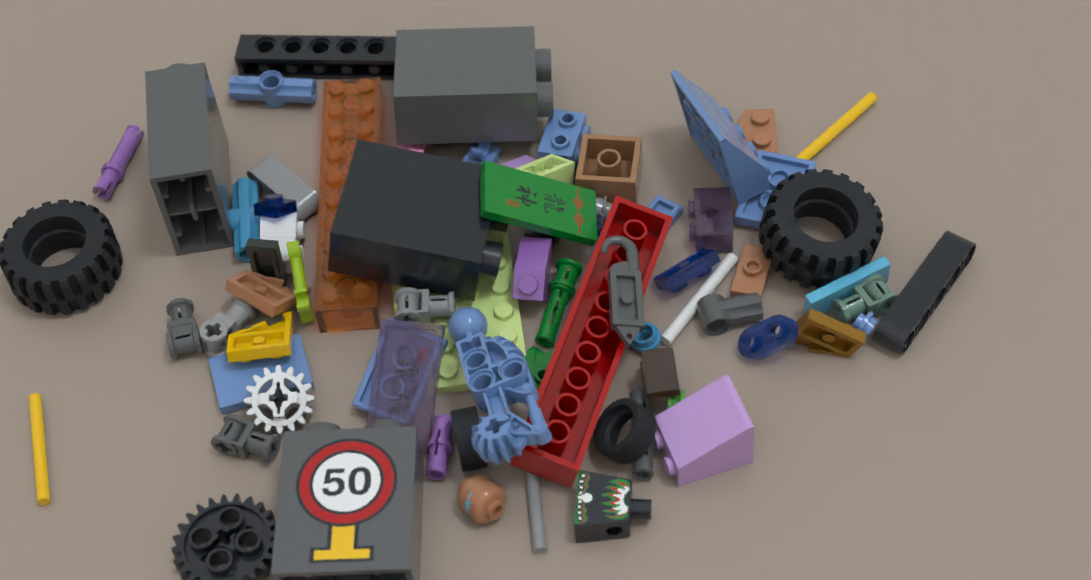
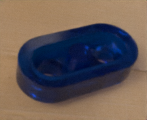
(765, 338)

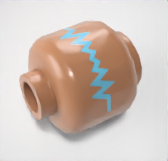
(481, 498)

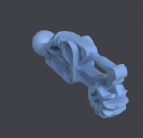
(497, 378)

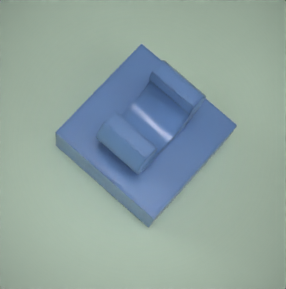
(483, 151)

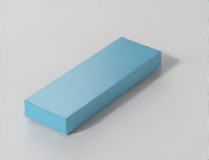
(843, 287)

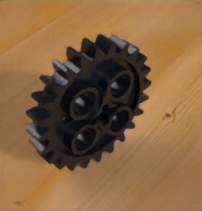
(225, 542)

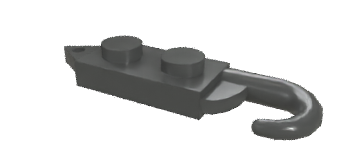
(625, 291)

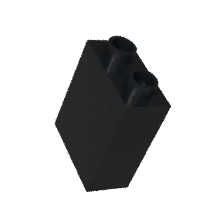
(413, 222)

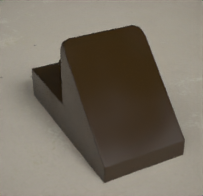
(659, 373)

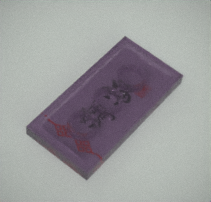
(407, 375)

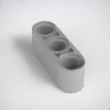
(277, 178)

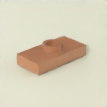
(751, 272)

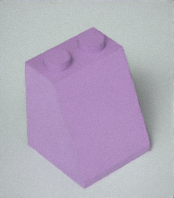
(705, 433)

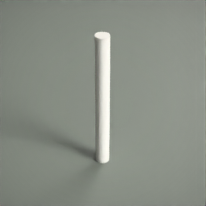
(691, 308)

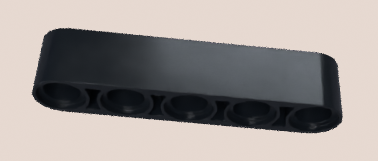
(924, 292)

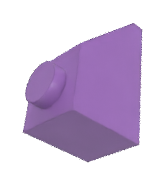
(532, 269)

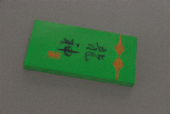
(538, 203)

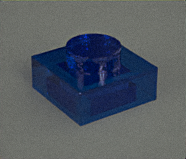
(275, 206)

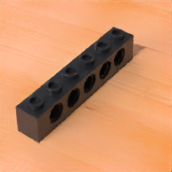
(317, 56)

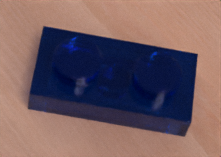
(696, 266)

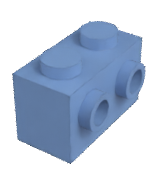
(564, 135)

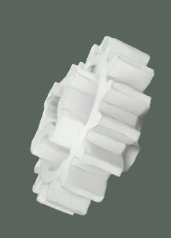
(264, 400)

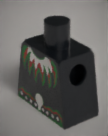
(606, 507)

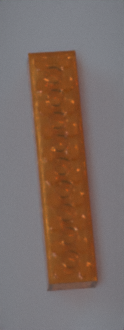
(350, 112)

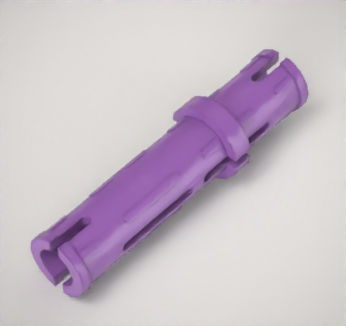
(114, 169)

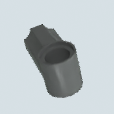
(721, 313)

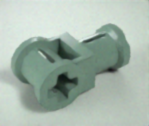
(868, 296)

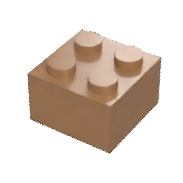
(610, 166)

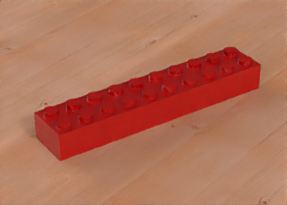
(587, 349)

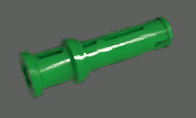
(560, 291)

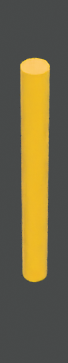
(836, 128)
(39, 449)

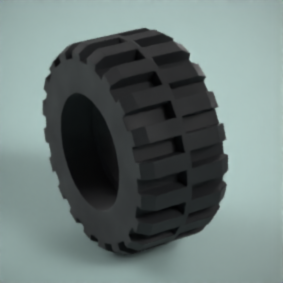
(825, 197)
(71, 283)

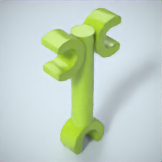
(301, 294)

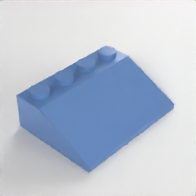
(722, 141)

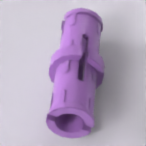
(439, 447)

